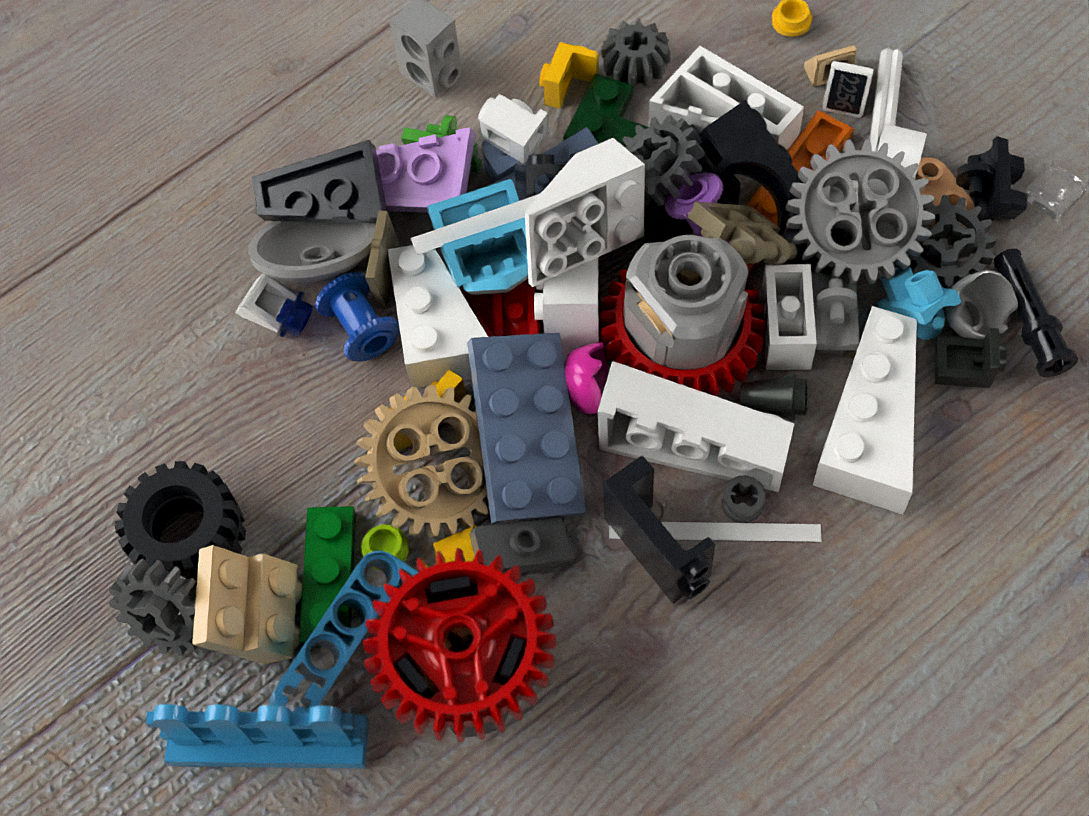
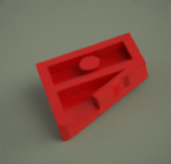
(506, 312)

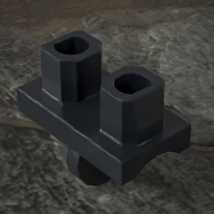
(990, 181)

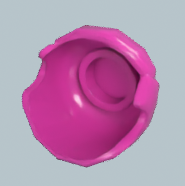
(586, 376)

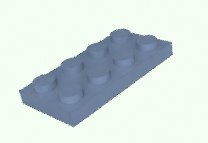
(525, 427)

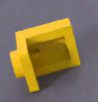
(567, 63)

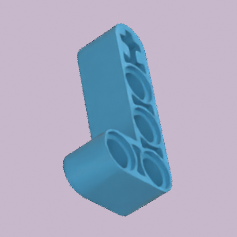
(334, 636)

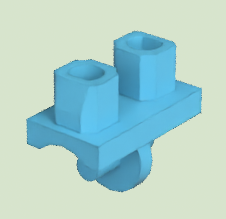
(919, 298)

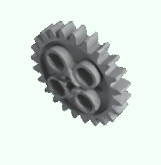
(900, 208)

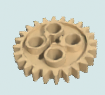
(420, 422)

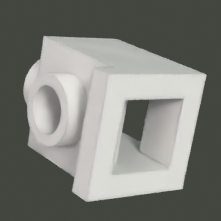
(512, 126)

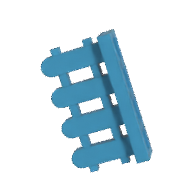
(261, 738)

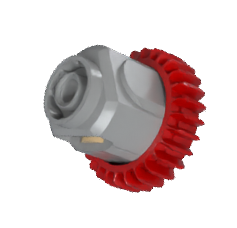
(685, 314)

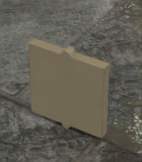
(378, 269)

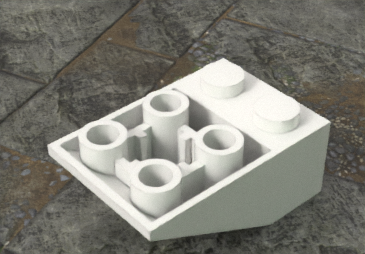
(585, 211)

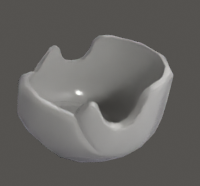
(985, 304)

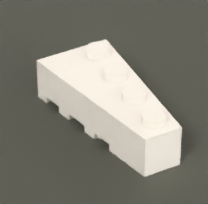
(873, 427)
(690, 429)

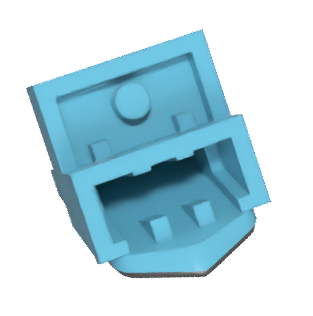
(489, 259)

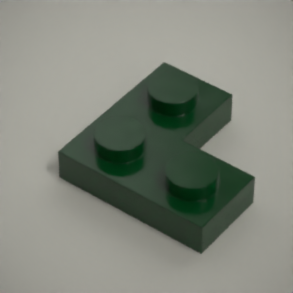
(603, 111)

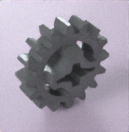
(669, 156)
(963, 241)
(156, 605)

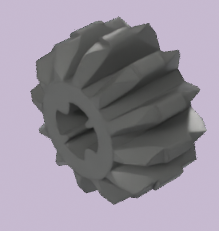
(635, 53)

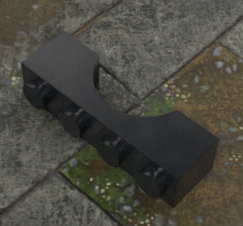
(743, 146)

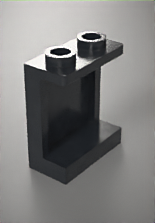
(628, 512)

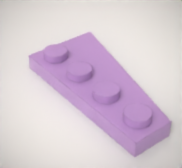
(425, 170)

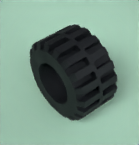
(165, 496)

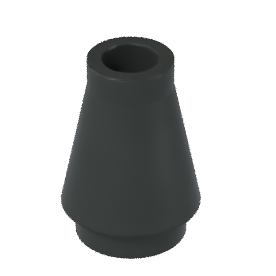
(777, 396)

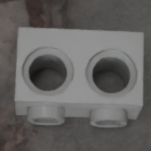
(426, 46)

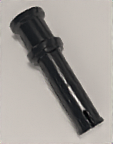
(1039, 329)

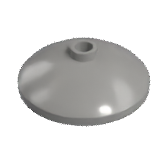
(310, 249)

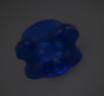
(294, 315)

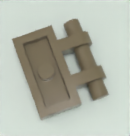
(746, 231)

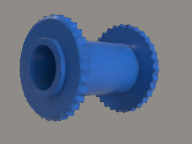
(348, 302)

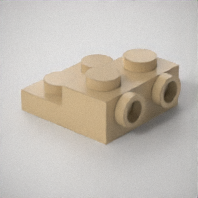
(246, 605)

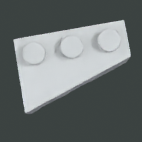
(431, 317)

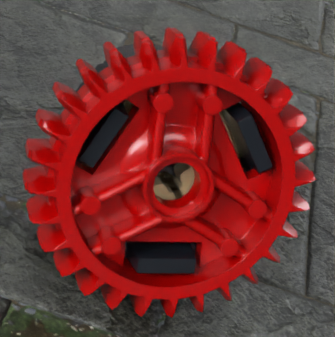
(460, 646)

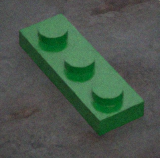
(326, 564)

